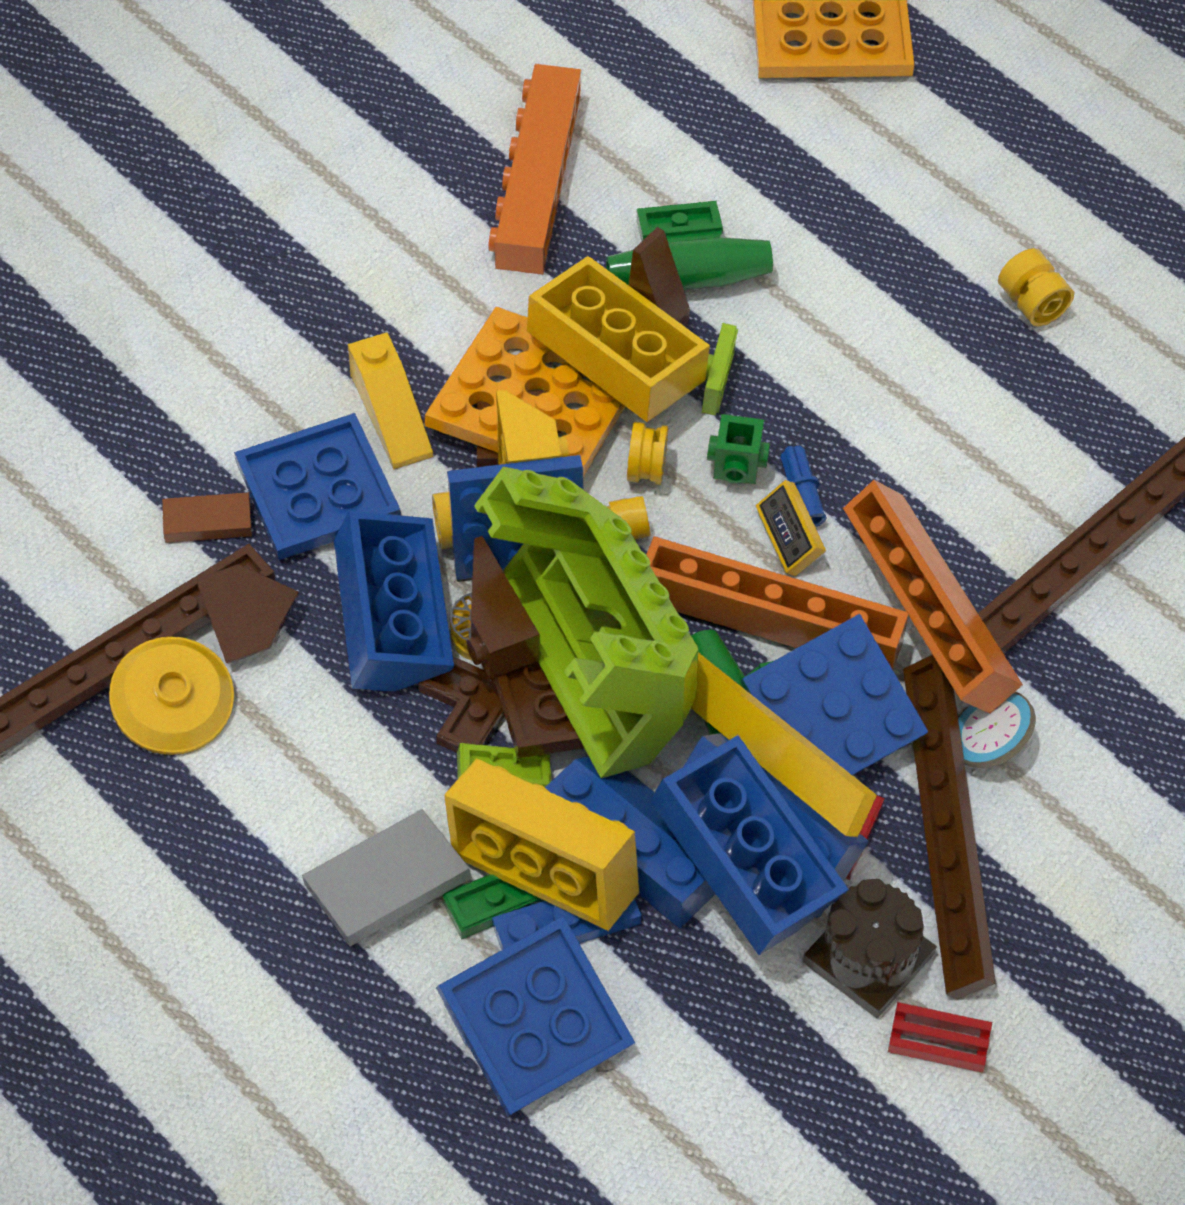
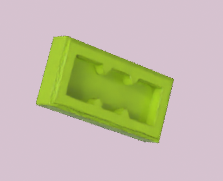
(719, 368)
(531, 769)

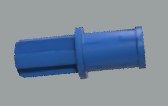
(799, 472)

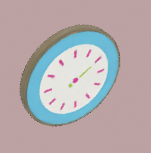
(997, 735)

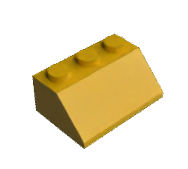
(525, 432)

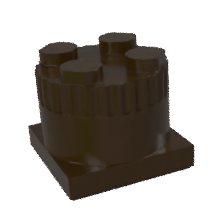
(871, 945)

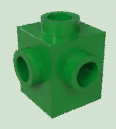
(738, 449)

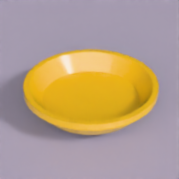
(171, 695)

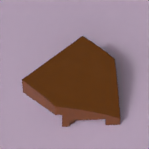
(245, 610)

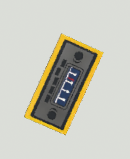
(790, 528)

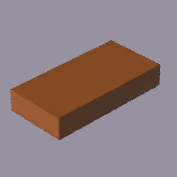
(207, 517)

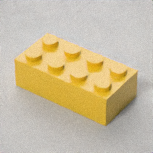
(617, 338)
(543, 843)

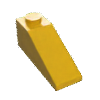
(389, 400)

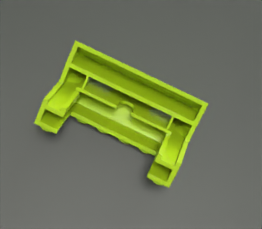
(601, 614)

